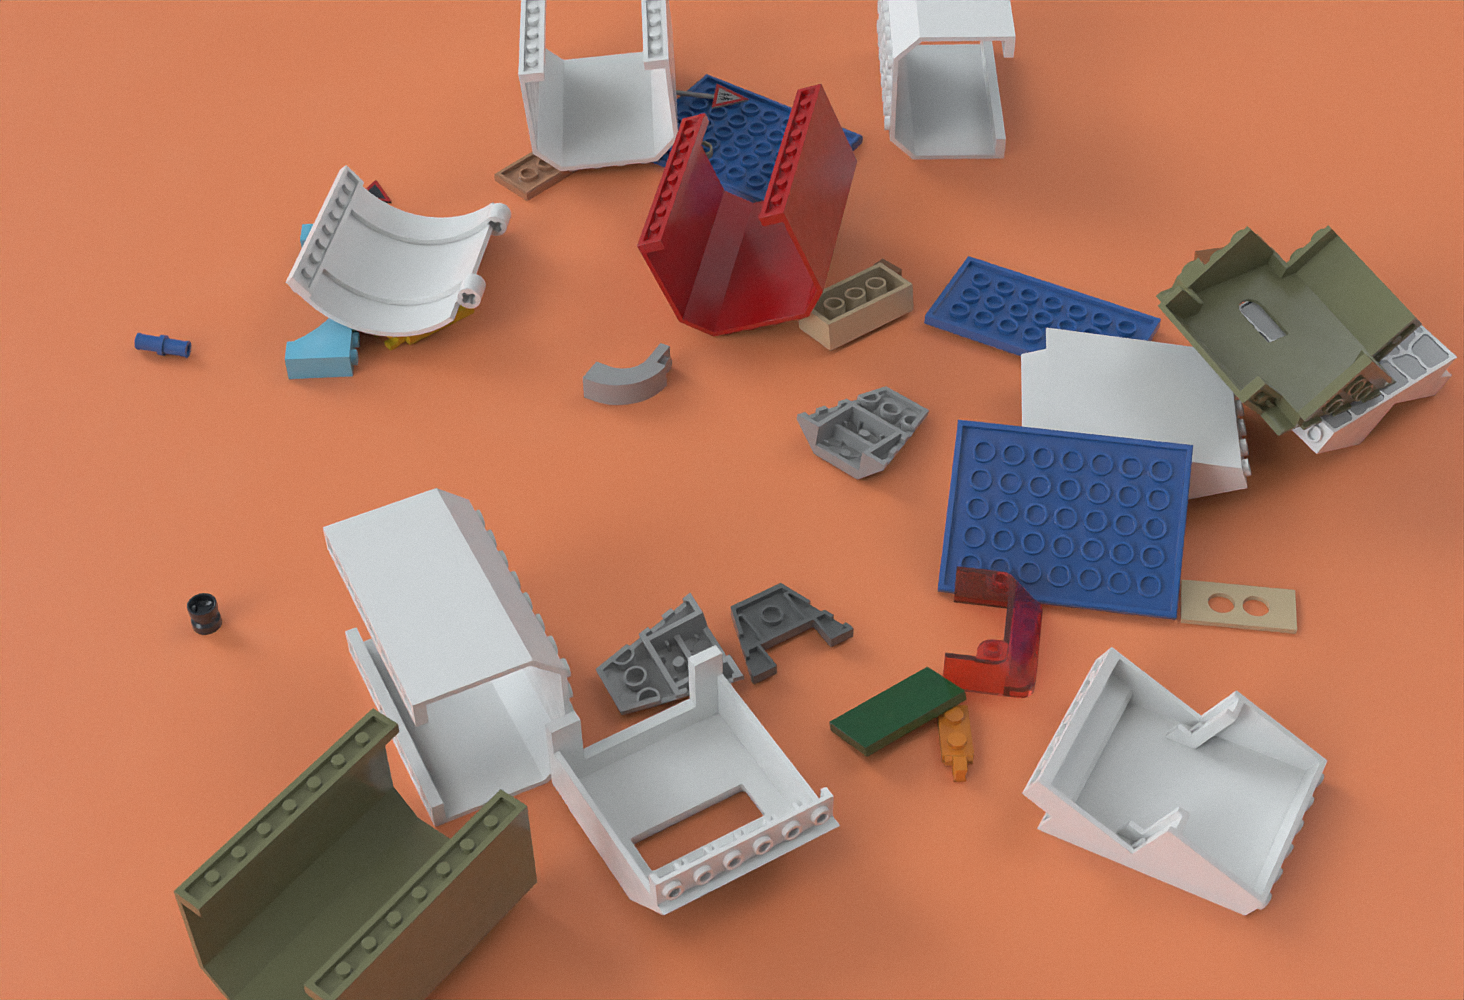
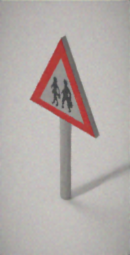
(721, 98)

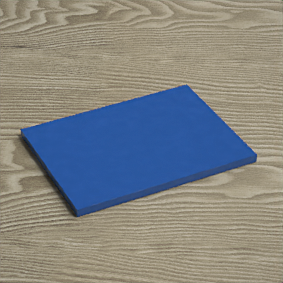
(742, 137)
(1070, 516)

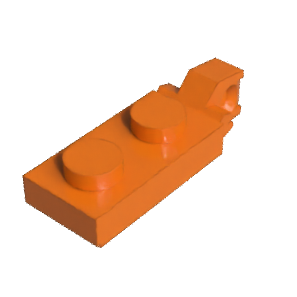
(956, 740)

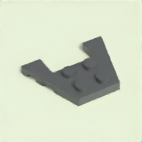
(775, 617)

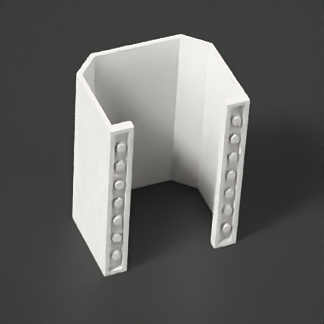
(943, 96)
(599, 106)
(450, 650)

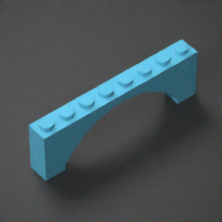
(324, 351)

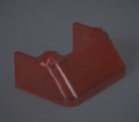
(1003, 665)

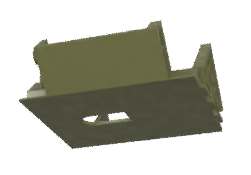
(1325, 302)

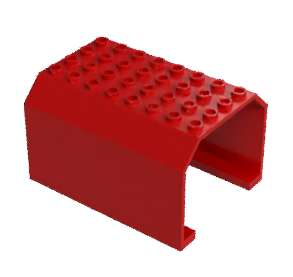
(745, 262)

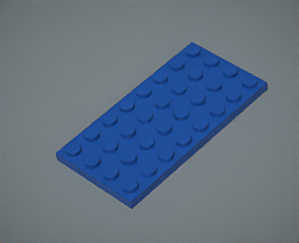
(1015, 310)

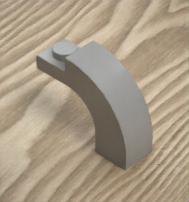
(628, 385)

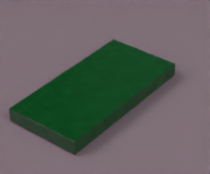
(897, 711)

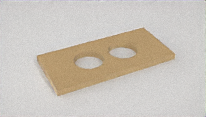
(1279, 601)

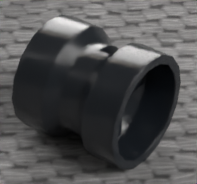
(204, 613)

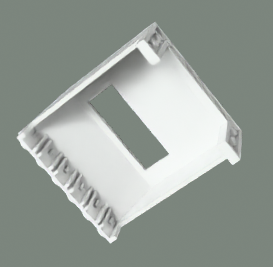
(675, 769)

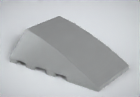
(864, 432)
(657, 663)

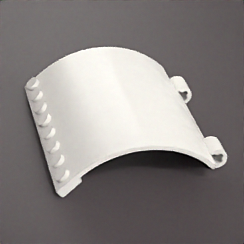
(391, 267)

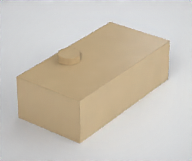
(858, 306)

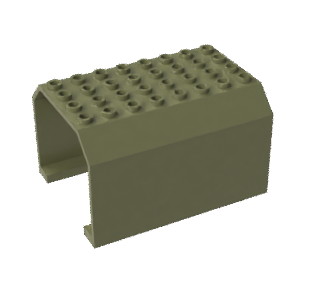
(351, 890)

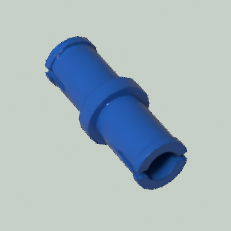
(162, 345)

